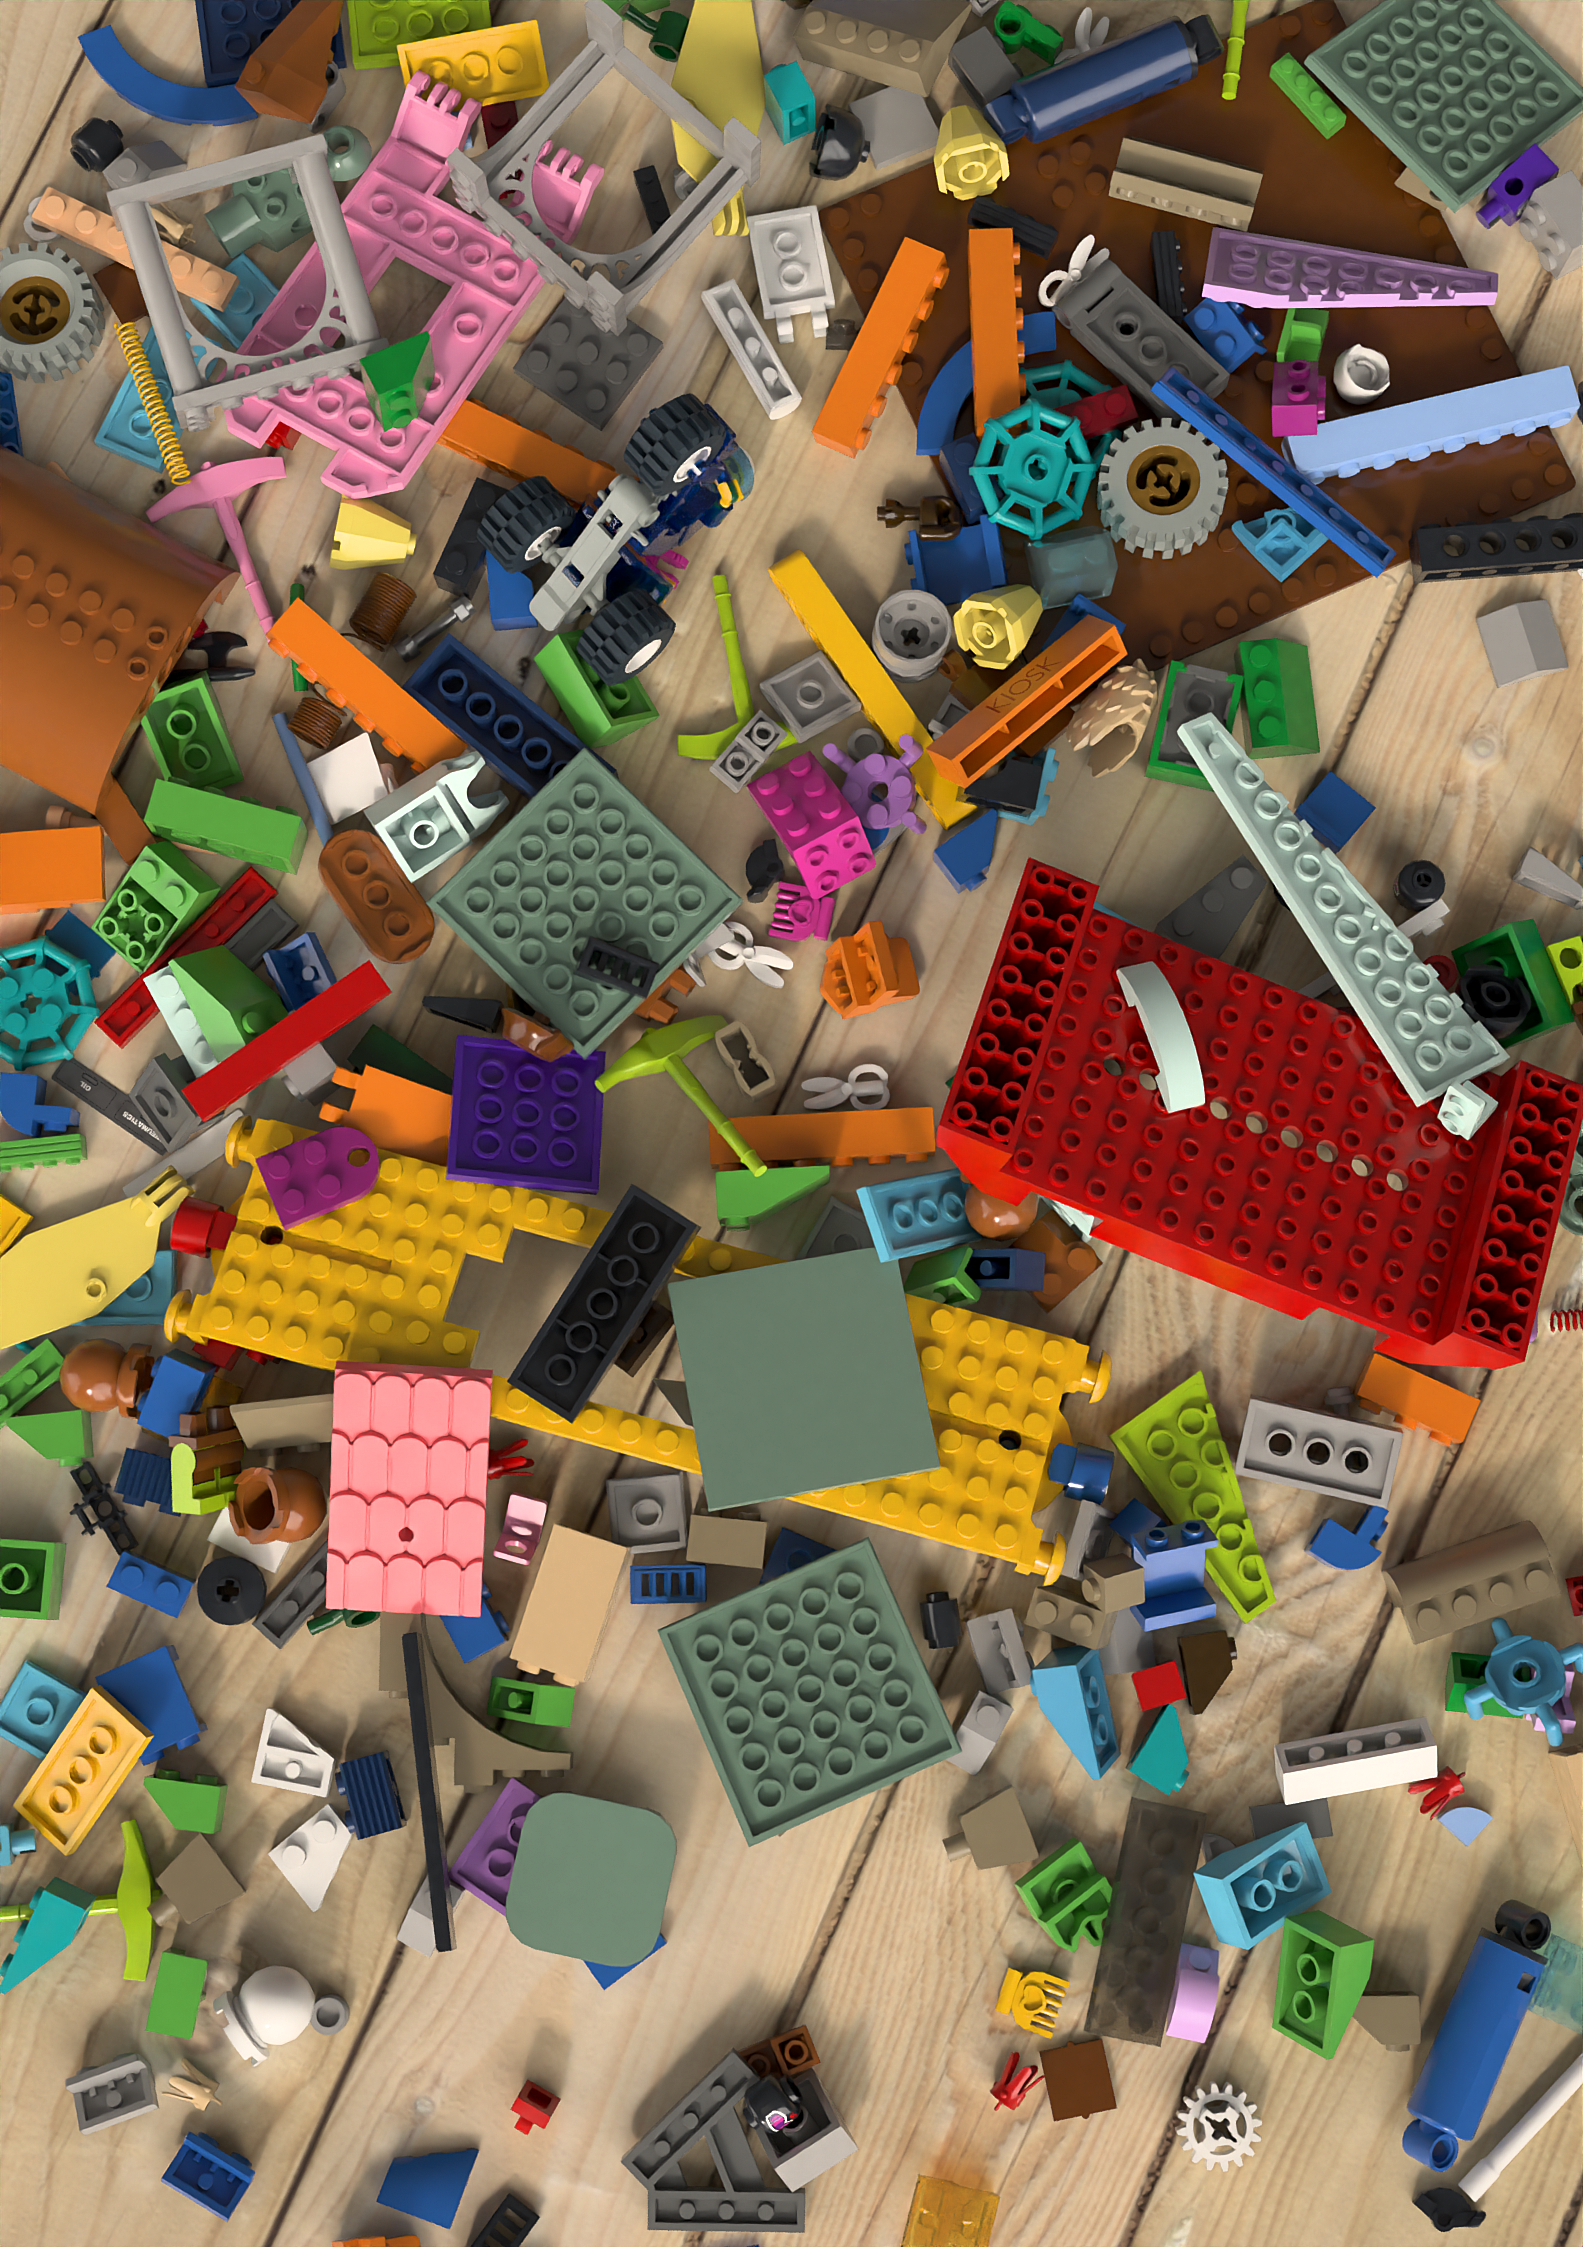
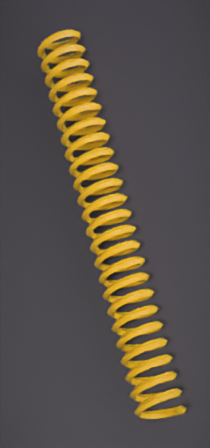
(153, 400)

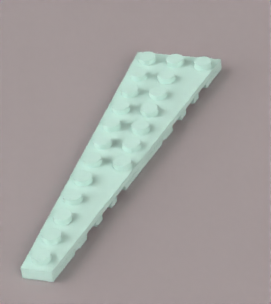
(1373, 962)

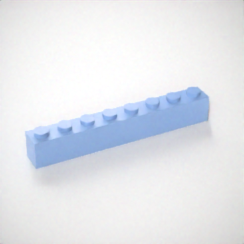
(1434, 425)

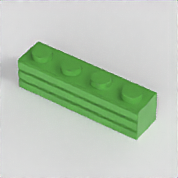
(1307, 96)
(42, 1151)

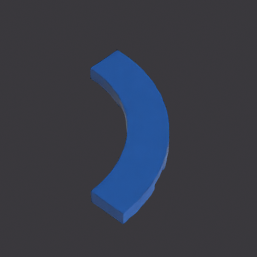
(158, 96)
(955, 383)

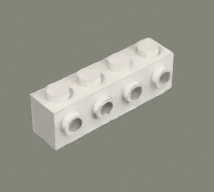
(1355, 1760)

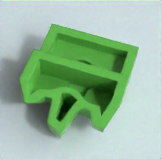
(1067, 1896)

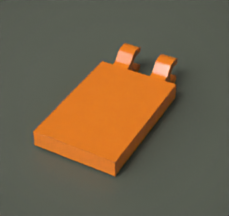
(394, 1113)

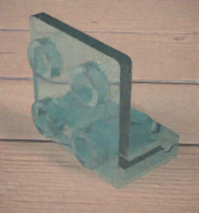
(1561, 1985)

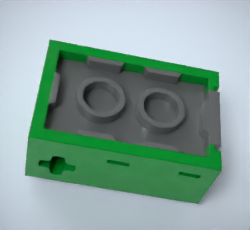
(1186, 696)

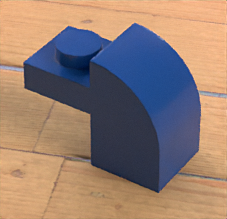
(24, 1108)
(1346, 1549)

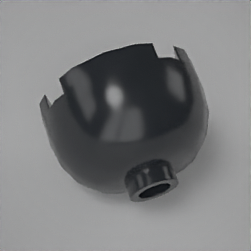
(839, 144)
(1493, 999)

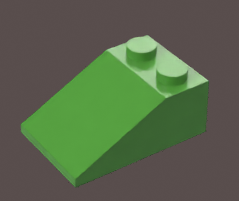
(191, 734)
(226, 999)
(751, 1199)
(1320, 1980)

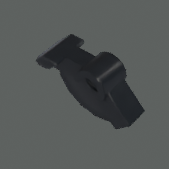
(763, 870)
(1448, 2209)

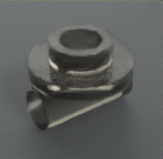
(841, 334)

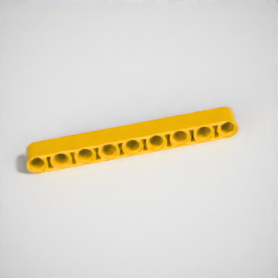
(867, 679)

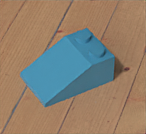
(1078, 1706)

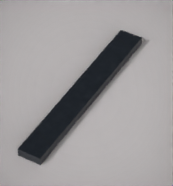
(429, 1792)

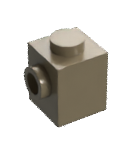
(1114, 1583)

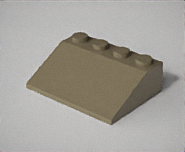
(883, 39)
(285, 1423)

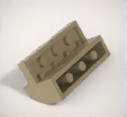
(1185, 183)
(1472, 1581)

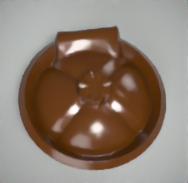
(535, 1034)

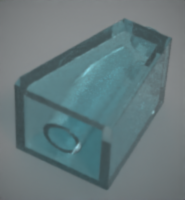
(1072, 564)

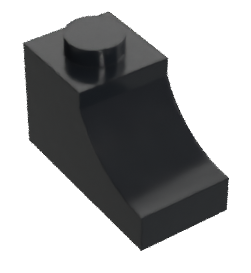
(1010, 791)

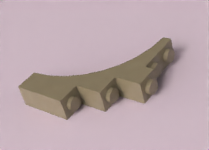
(478, 1746)

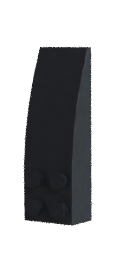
(604, 1303)

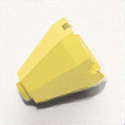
(968, 154)
(369, 536)
(998, 624)

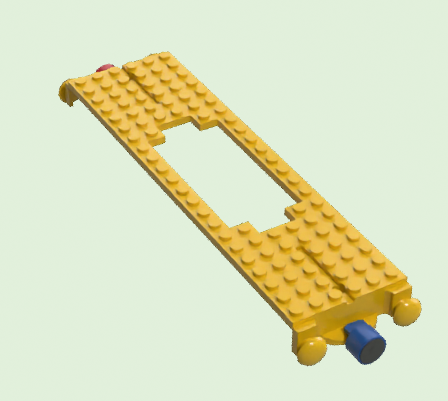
(384, 1270)

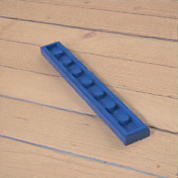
(1273, 471)

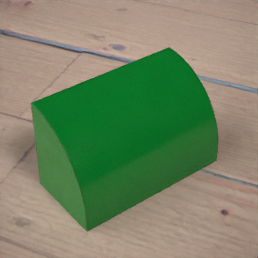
(1468, 1672)

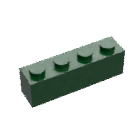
(390, 1055)

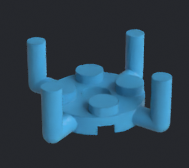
(1525, 1697)

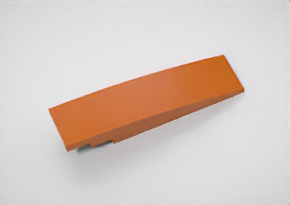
(51, 869)

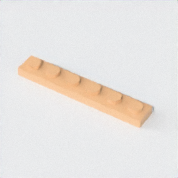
(99, 233)

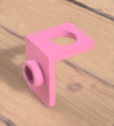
(521, 1528)

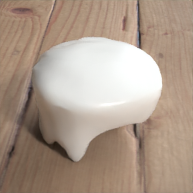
(1361, 374)

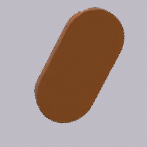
(376, 896)

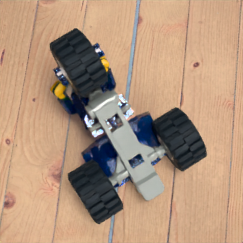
(687, 480)

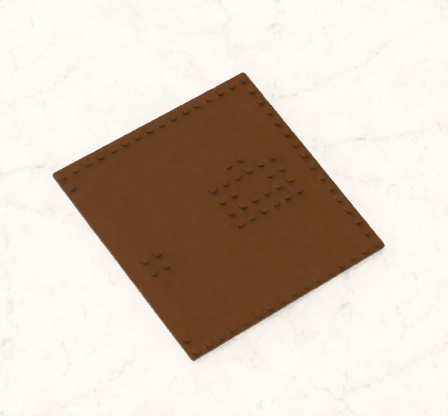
(1309, 192)

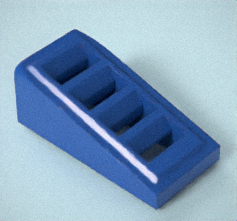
(700, 1584)

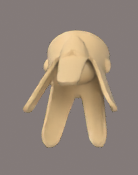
(178, 230)
(198, 2095)

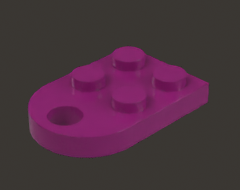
(317, 1175)

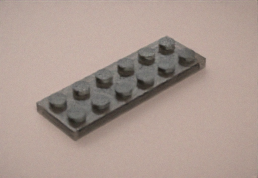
(1145, 1922)

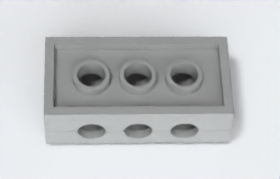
(1329, 1475)

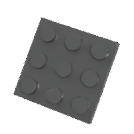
(586, 366)

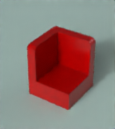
(1158, 1685)

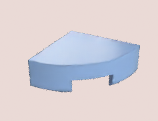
(1464, 1822)

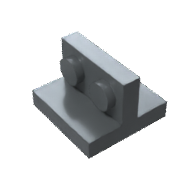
(163, 1103)

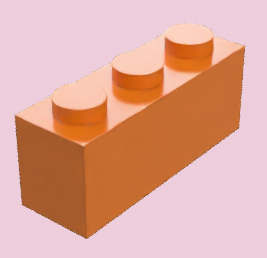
(1415, 1400)

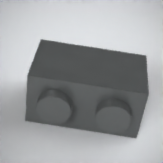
(983, 67)

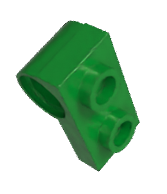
(1030, 33)

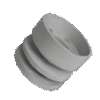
(912, 616)

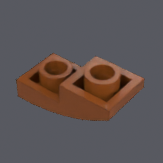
(782, 2053)

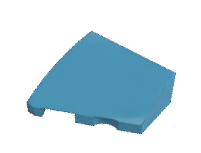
(1280, 540)

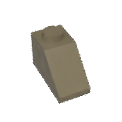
(1390, 2018)

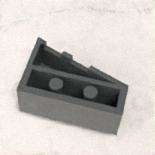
(1215, 911)

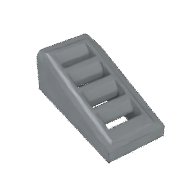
(1546, 878)

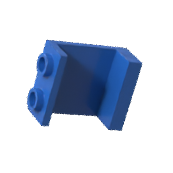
(959, 566)
(1173, 1574)
(157, 1698)

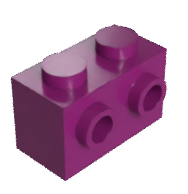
(1297, 398)

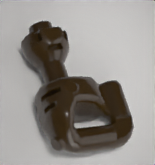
(930, 514)

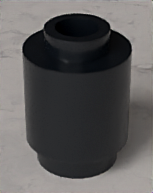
(940, 1620)

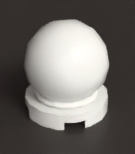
(269, 2010)

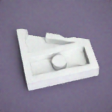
(291, 1758)
(313, 1854)

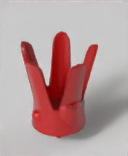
(500, 1466)
(1446, 1787)
(1013, 2092)

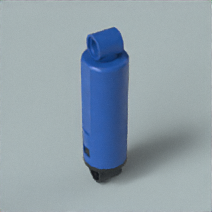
(1476, 2035)

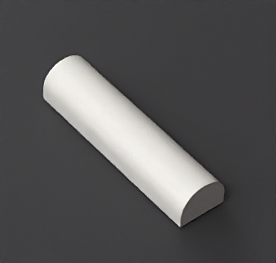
(752, 349)

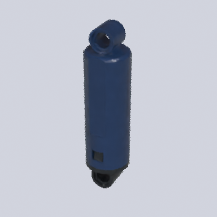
(1104, 79)

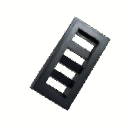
(608, 950)
(473, 1012)
(520, 2210)

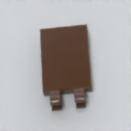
(978, 682)

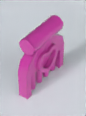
(806, 914)

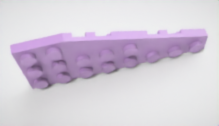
(1313, 275)

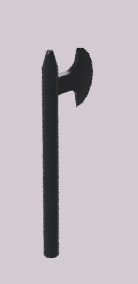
(217, 646)

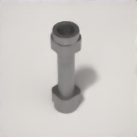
(459, 609)

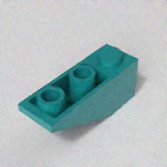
(55, 1923)

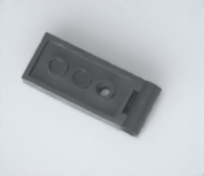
(1112, 304)

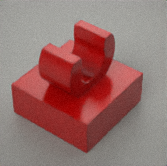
(534, 2107)

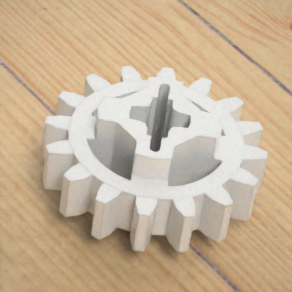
(1229, 2111)

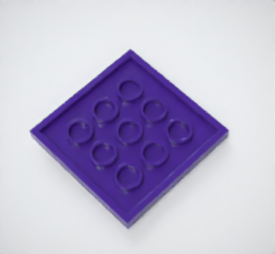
(525, 1117)

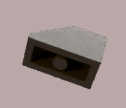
(1205, 1665)

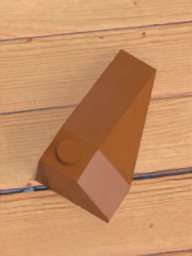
(290, 66)

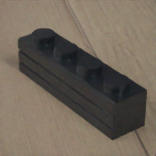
(652, 197)
(1030, 234)
(1166, 274)

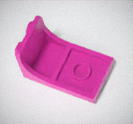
(814, 824)

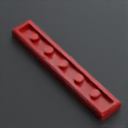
(213, 928)
(286, 1041)

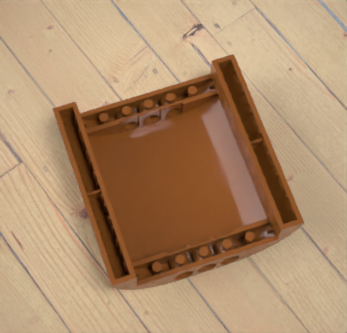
(86, 626)

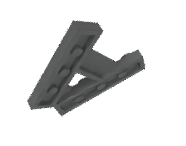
(744, 2200)

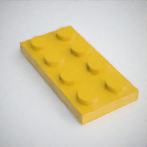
(481, 64)
(83, 1770)

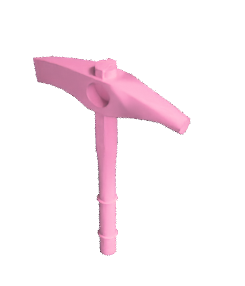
(216, 489)

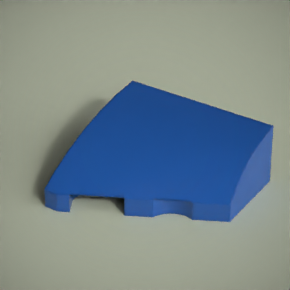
(428, 2185)

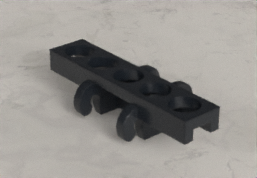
(104, 1521)

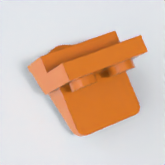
(868, 972)

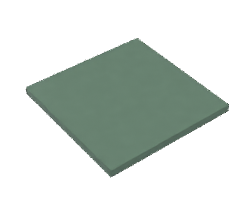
(1449, 89)
(578, 867)
(802, 1378)
(809, 1691)

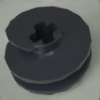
(222, 1573)

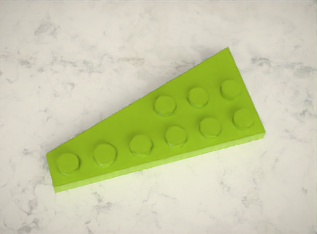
(1190, 1476)

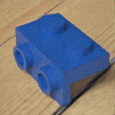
(1225, 332)
(299, 970)
(209, 2175)

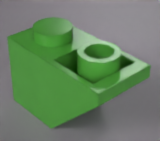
(189, 1803)

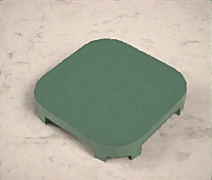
(591, 1879)

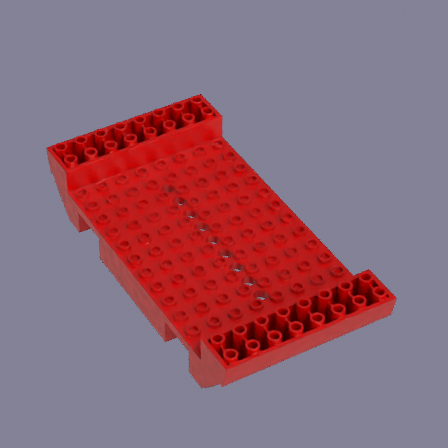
(1435, 1268)

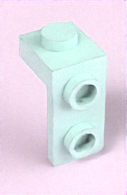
(1465, 1108)

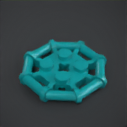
(1061, 396)
(1014, 473)
(55, 1003)

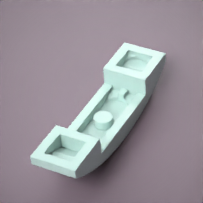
(1167, 1033)

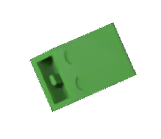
(154, 904)

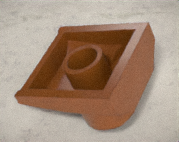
(1066, 1258)

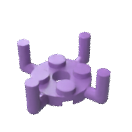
(876, 770)

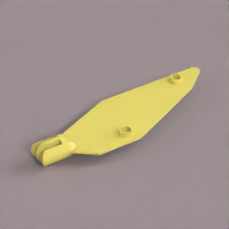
(722, 79)
(83, 1262)

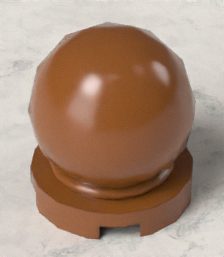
(995, 1217)
(104, 1375)
(277, 1505)

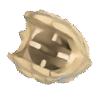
(1115, 717)

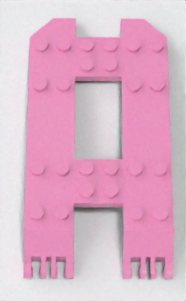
(399, 215)

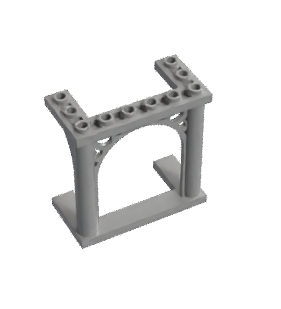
(484, 178)
(193, 393)

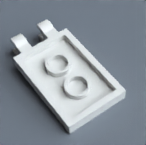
(791, 268)

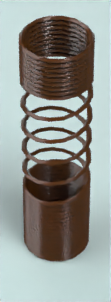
(375, 617)

